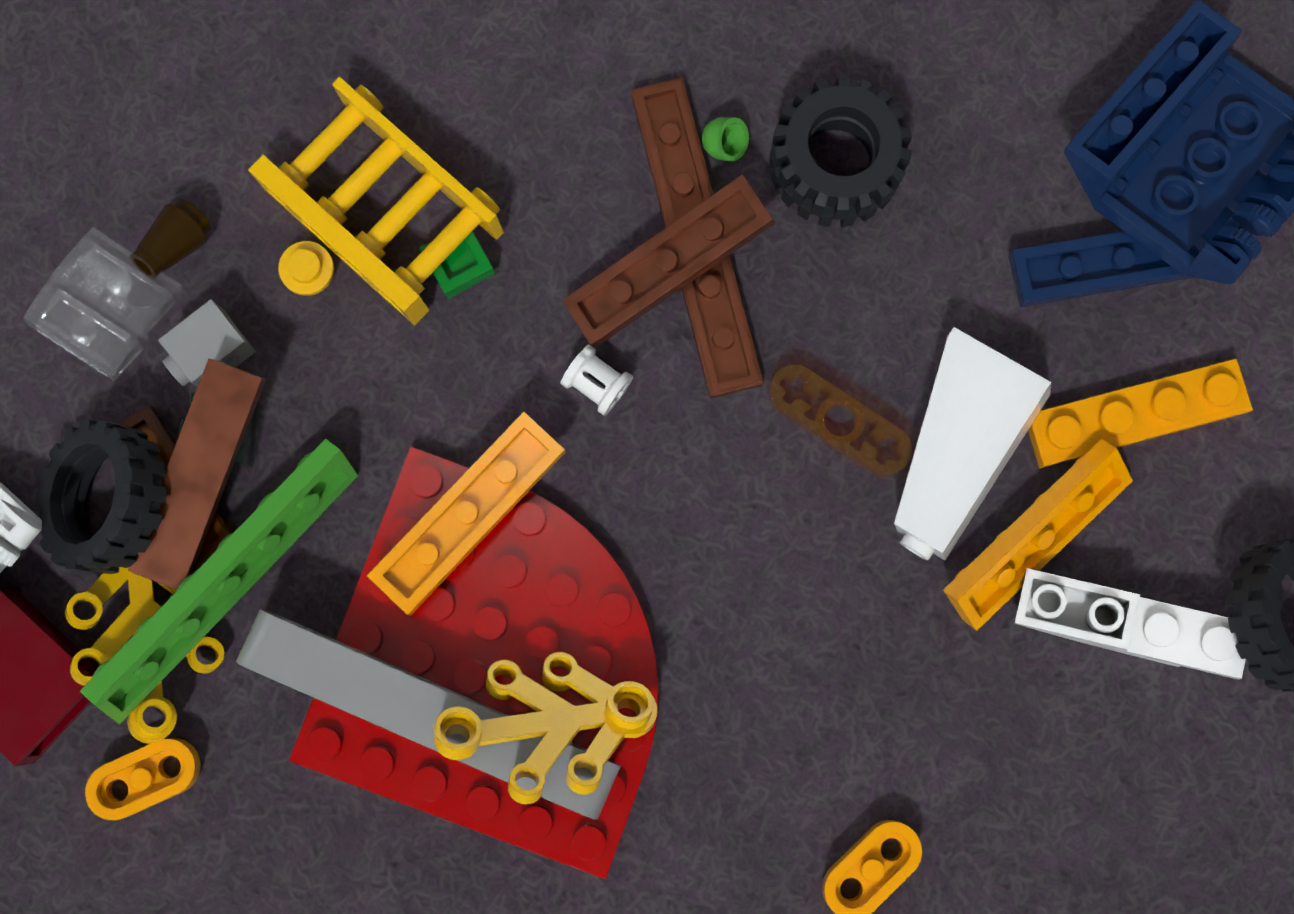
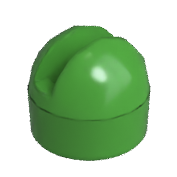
(725, 138)

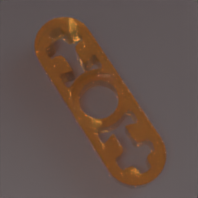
(866, 455)

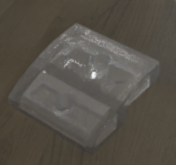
(101, 304)

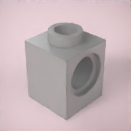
(203, 336)

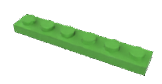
(219, 583)

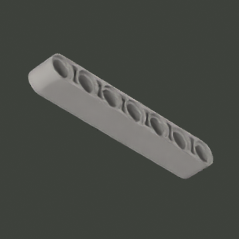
(400, 703)

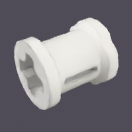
(578, 377)

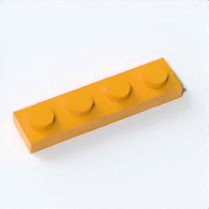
(1140, 412)
(466, 514)
(1038, 534)

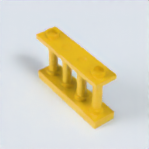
(366, 250)

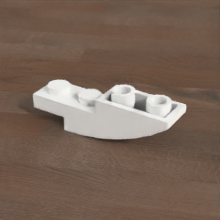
(1128, 624)

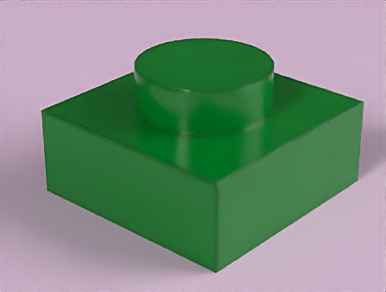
(463, 267)

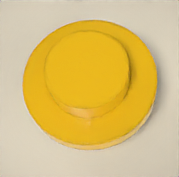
(306, 268)

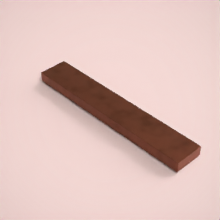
(681, 185)

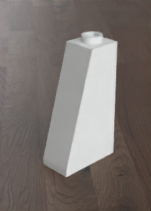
(967, 437)

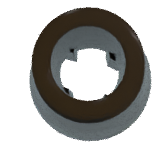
(172, 237)

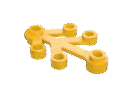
(120, 631)
(554, 720)

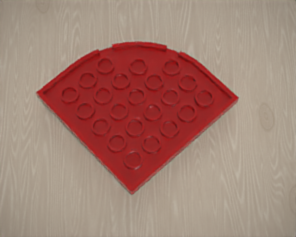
(517, 597)

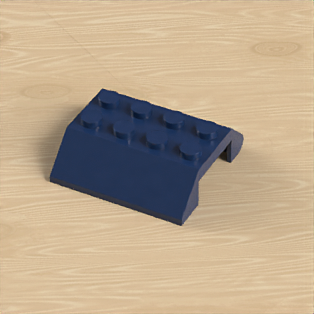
(1192, 152)

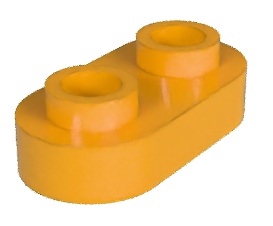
(145, 779)
(876, 874)

